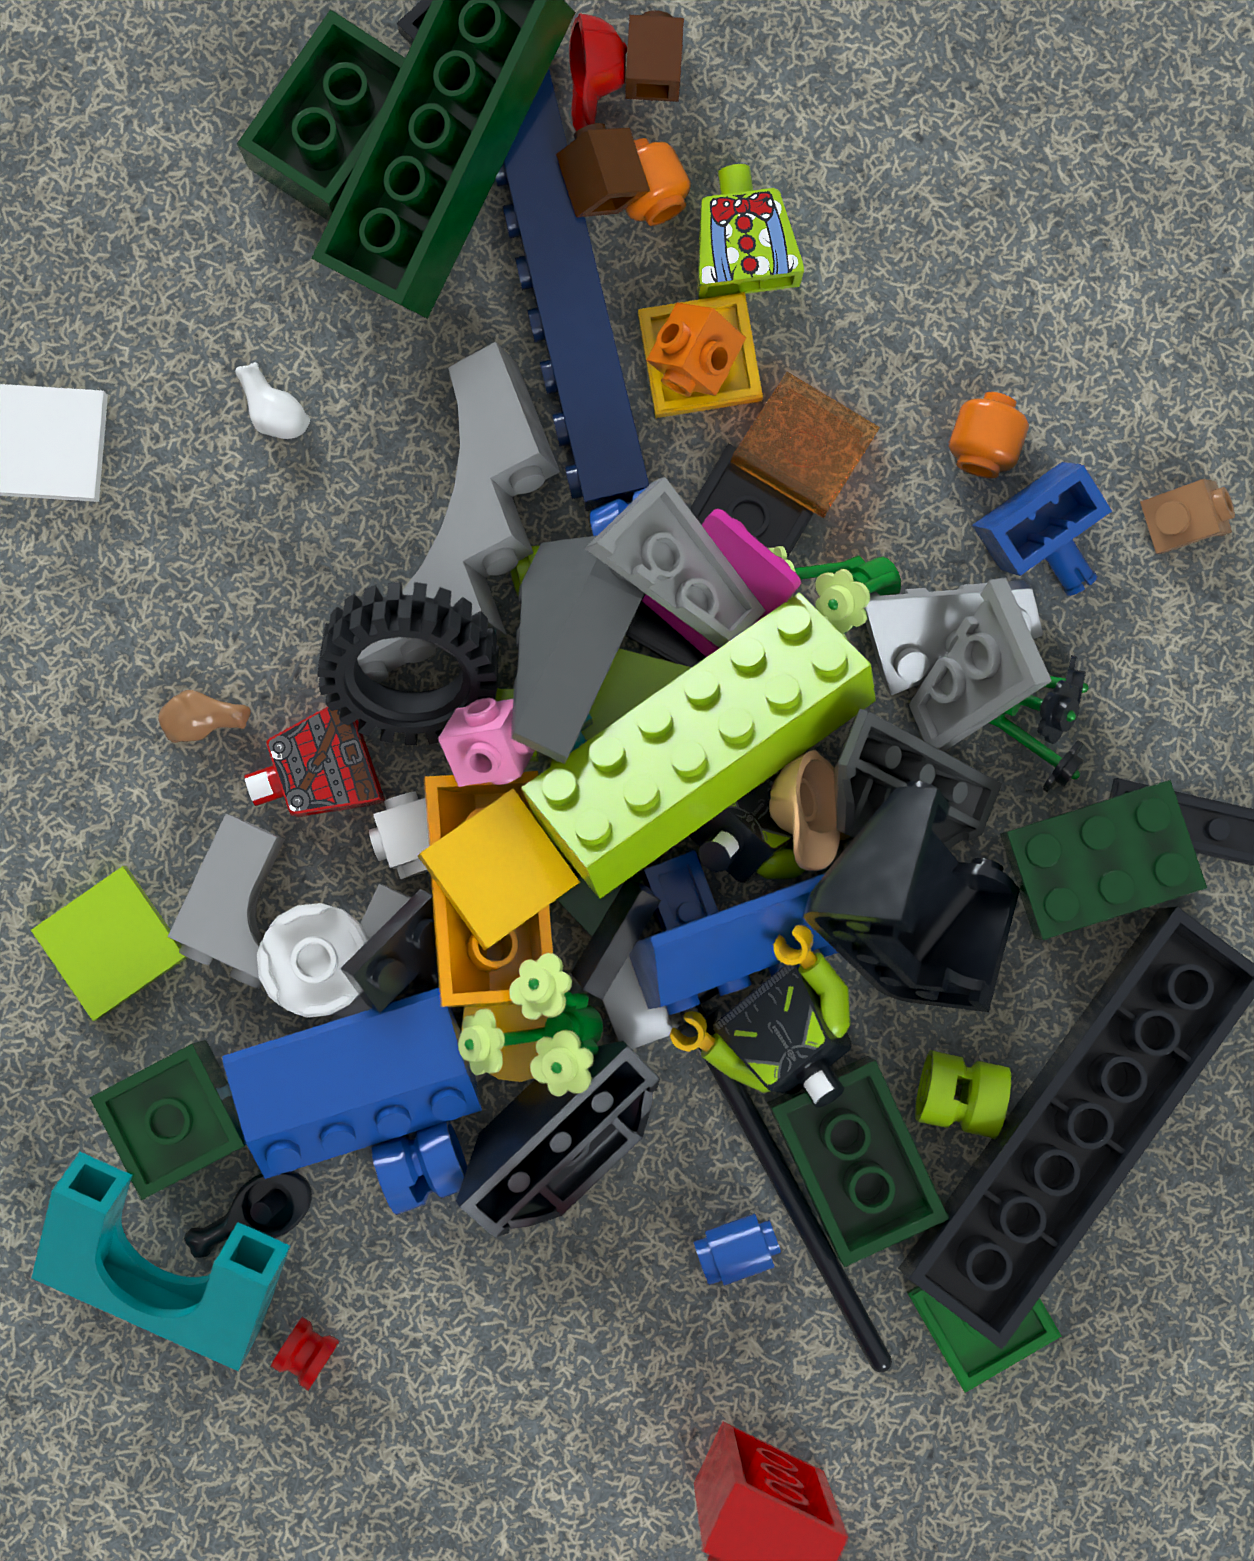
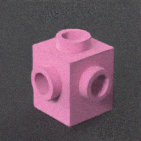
(481, 745)

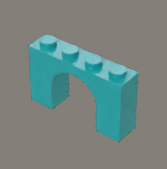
(93, 1261)

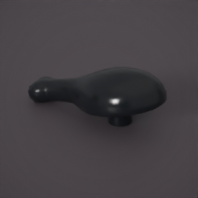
(262, 1204)

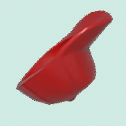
(596, 66)

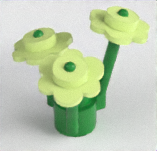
(847, 586)
(564, 1043)

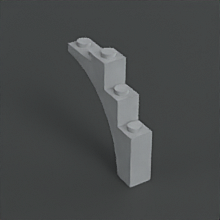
(481, 533)

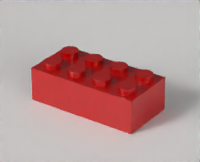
(764, 1504)

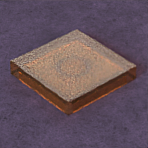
(804, 444)

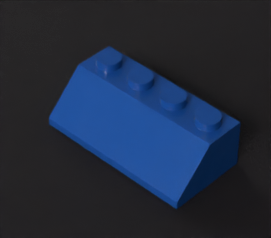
(721, 948)
(351, 1083)

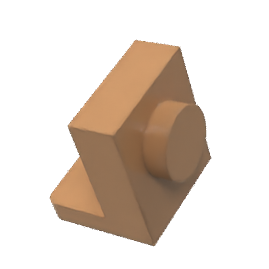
(1188, 515)

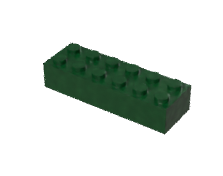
(440, 144)

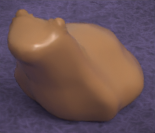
(195, 715)

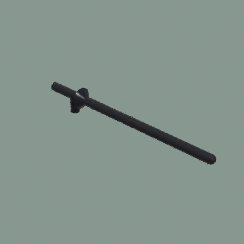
(794, 1200)

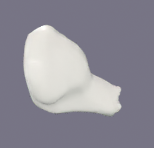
(271, 409)

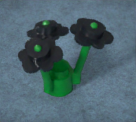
(1058, 715)

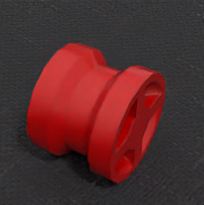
(304, 1353)

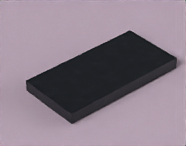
(766, 516)

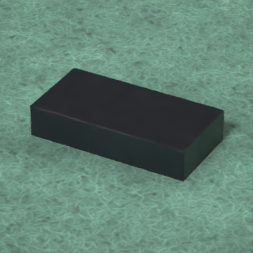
(615, 937)

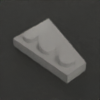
(677, 564)
(921, 627)
(983, 674)

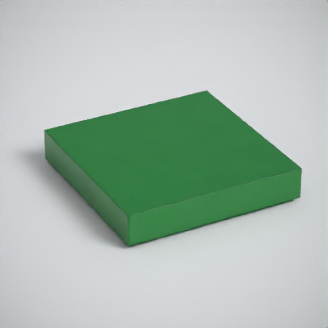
(969, 1352)

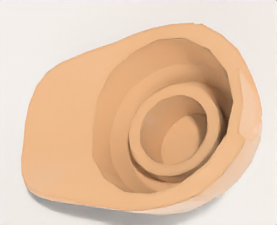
(805, 807)

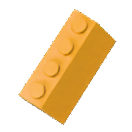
(466, 970)

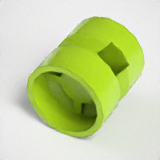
(982, 1096)

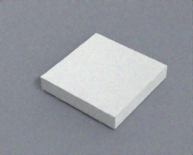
(51, 442)

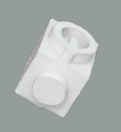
(401, 834)

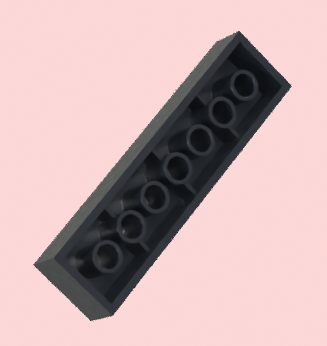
(1083, 1124)

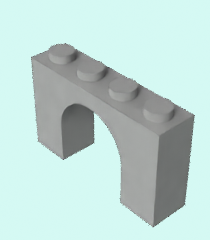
(222, 904)

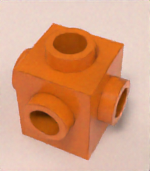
(695, 350)

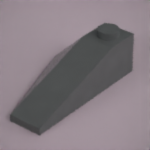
(566, 641)

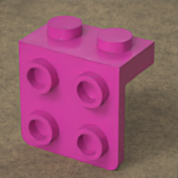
(761, 570)

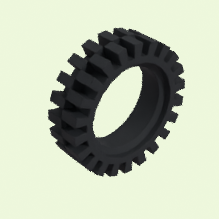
(405, 617)

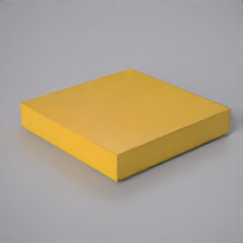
(743, 381)
(498, 869)

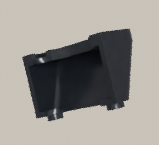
(912, 911)

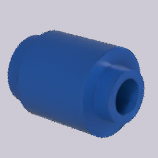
(737, 1250)

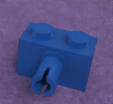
(1043, 523)

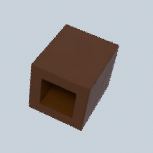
(654, 56)
(602, 170)

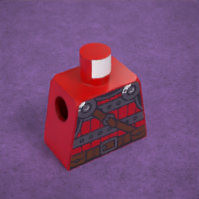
(318, 768)

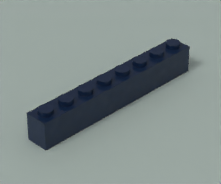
(570, 313)

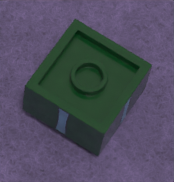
(171, 1118)

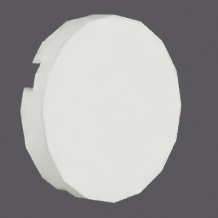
(304, 957)

